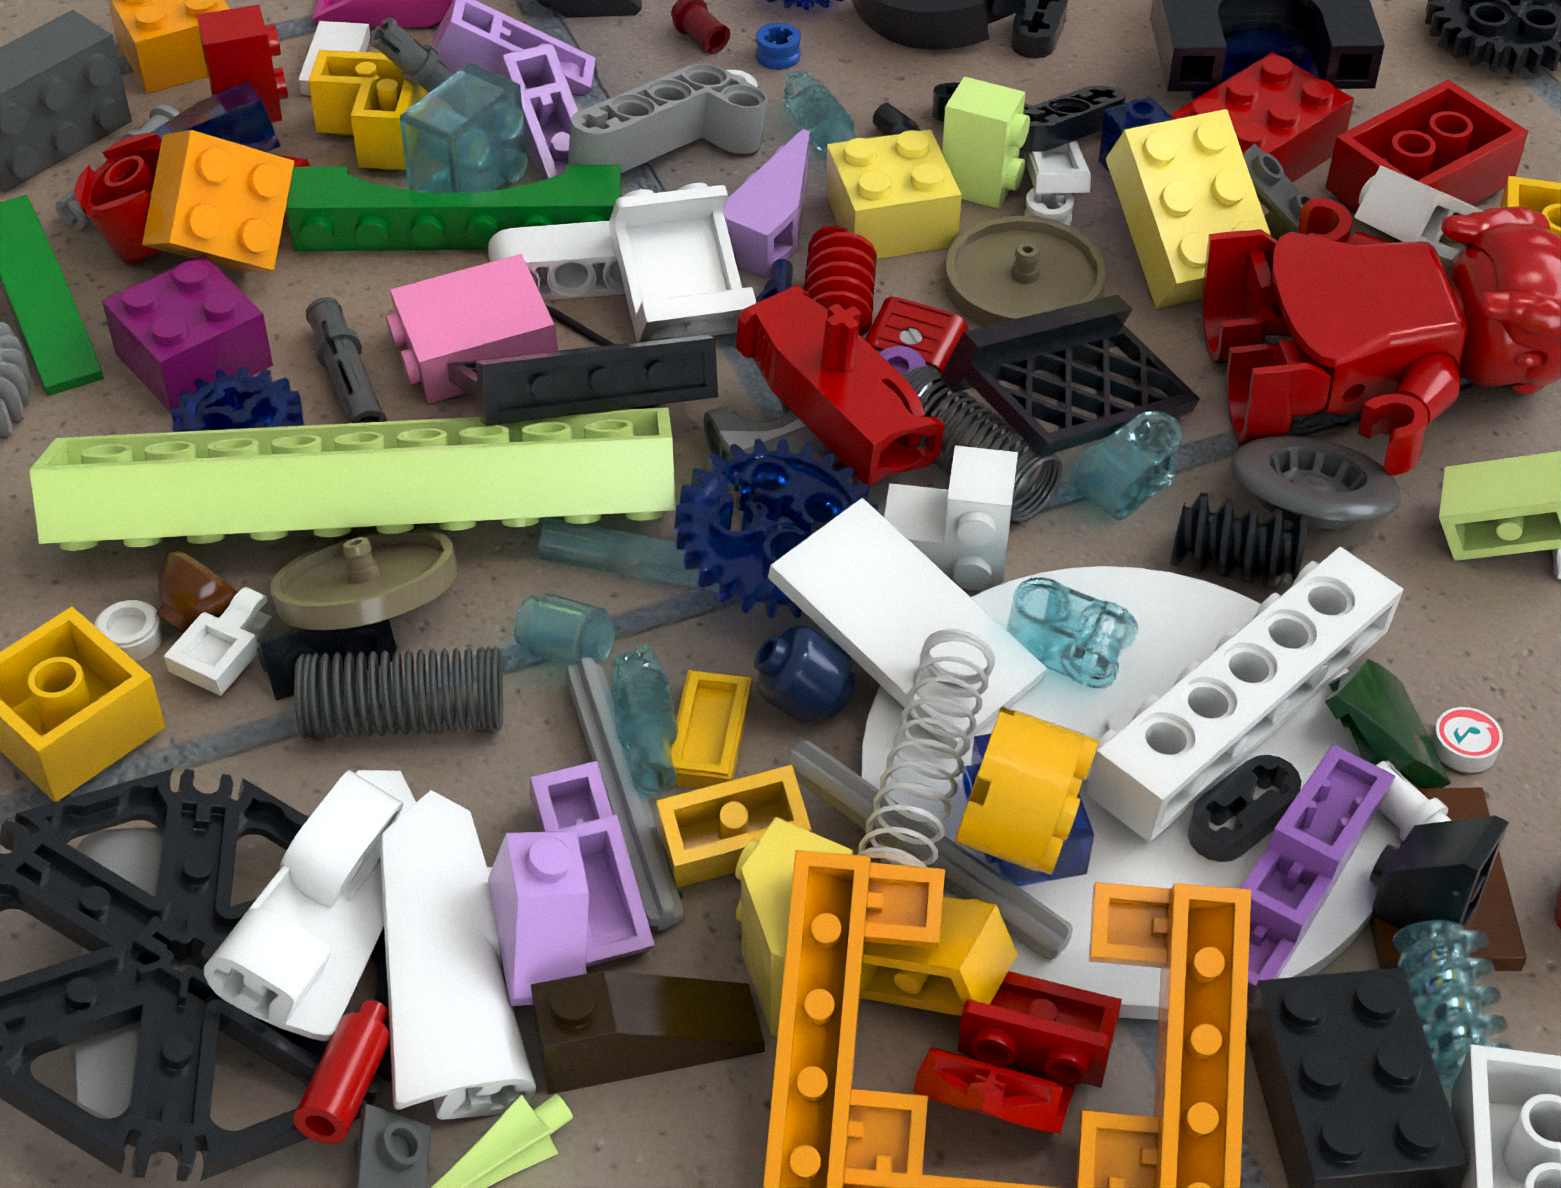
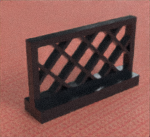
(1051, 343)
(590, 379)

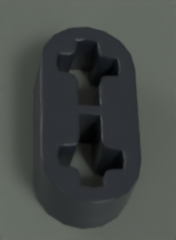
(1045, 19)
(1235, 797)

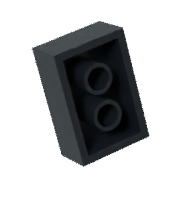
(1352, 1083)

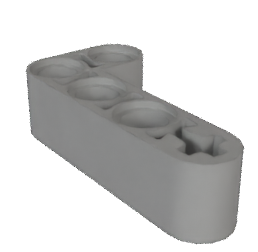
(668, 115)

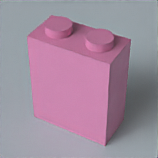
(468, 317)

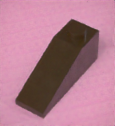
(638, 1025)

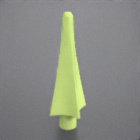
(510, 1145)

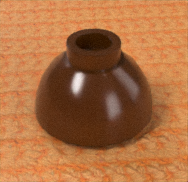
(189, 590)

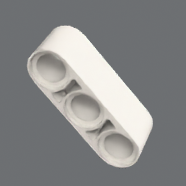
(564, 258)

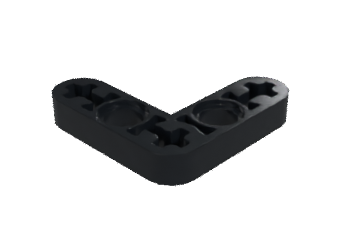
(1054, 120)

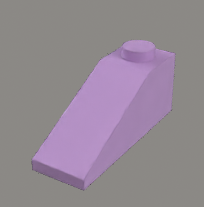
(483, 35)
(545, 106)

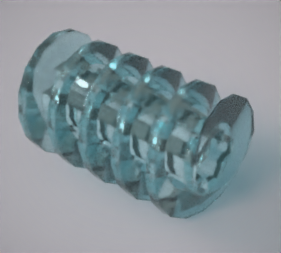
(1446, 990)

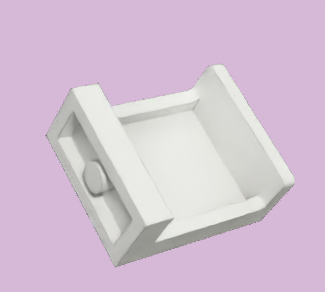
(678, 262)

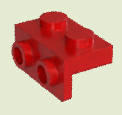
(1043, 1029)

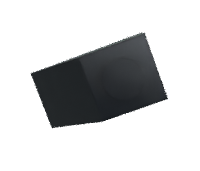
(1437, 871)

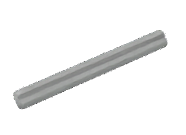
(649, 863)
(964, 873)

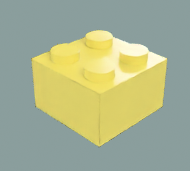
(894, 192)

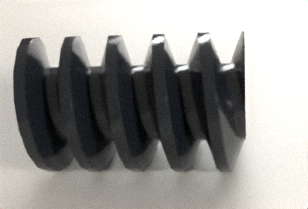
(1240, 540)

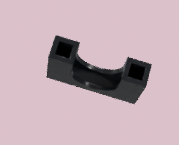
(1337, 33)

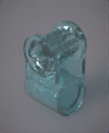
(1129, 464)
(1066, 630)

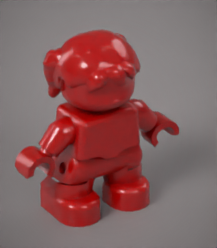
(1380, 321)

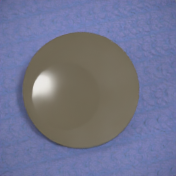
(1021, 269)
(364, 579)

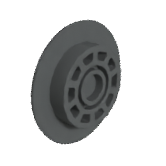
(1316, 480)

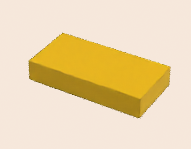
(710, 728)

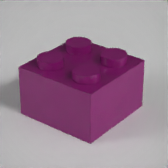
(186, 329)

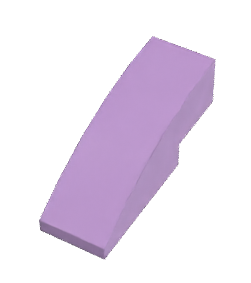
(579, 802)

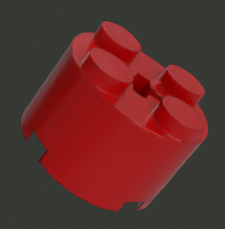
(120, 194)

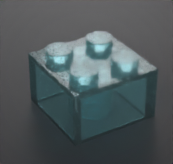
(466, 135)

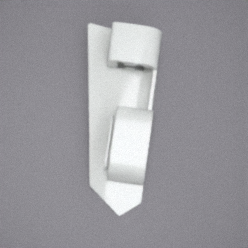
(319, 916)
(445, 978)

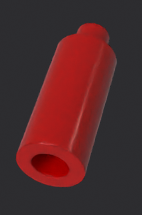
(344, 1074)

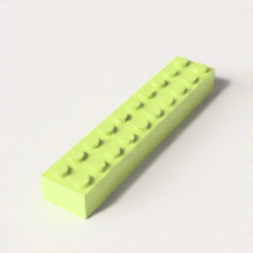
(352, 478)

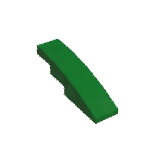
(43, 302)

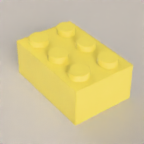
(1175, 190)

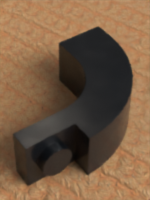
(935, 22)

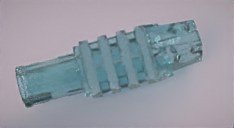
(817, 110)
(645, 717)

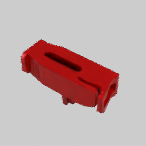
(838, 384)

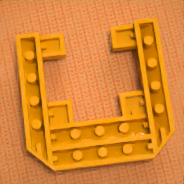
(875, 1139)

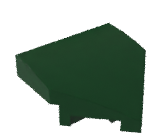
(1385, 722)

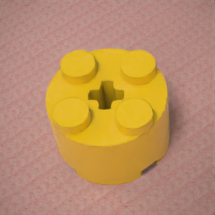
(1026, 791)

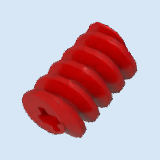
(842, 271)

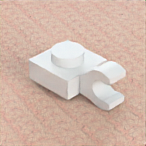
(220, 648)

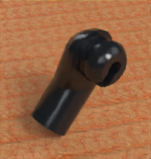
(892, 120)

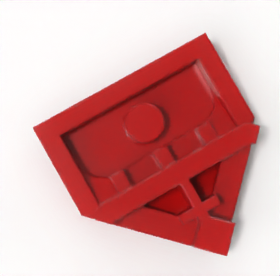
(994, 1091)

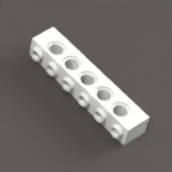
(1240, 692)

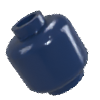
(804, 674)

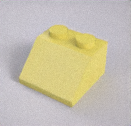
(765, 905)

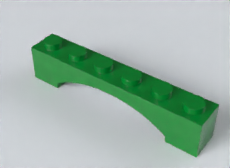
(347, 213)

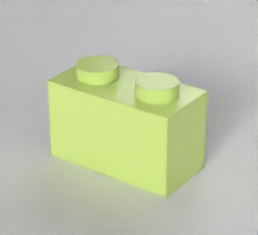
(984, 140)
(1502, 506)

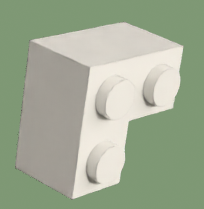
(963, 526)

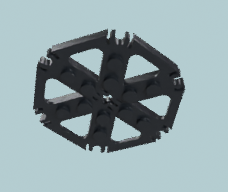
(132, 971)

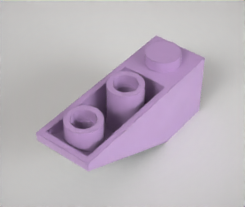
(769, 207)

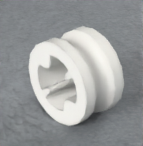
(1050, 206)

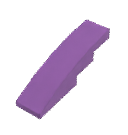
(1308, 857)

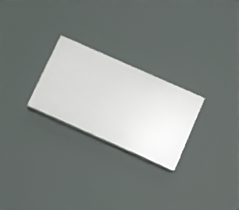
(884, 602)

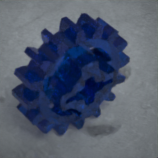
(238, 403)

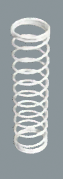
(943, 675)

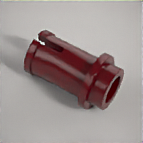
(694, 19)

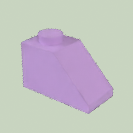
(539, 909)

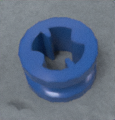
(778, 46)

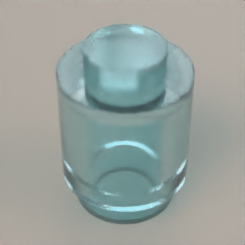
(563, 629)

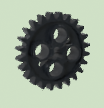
(1499, 31)

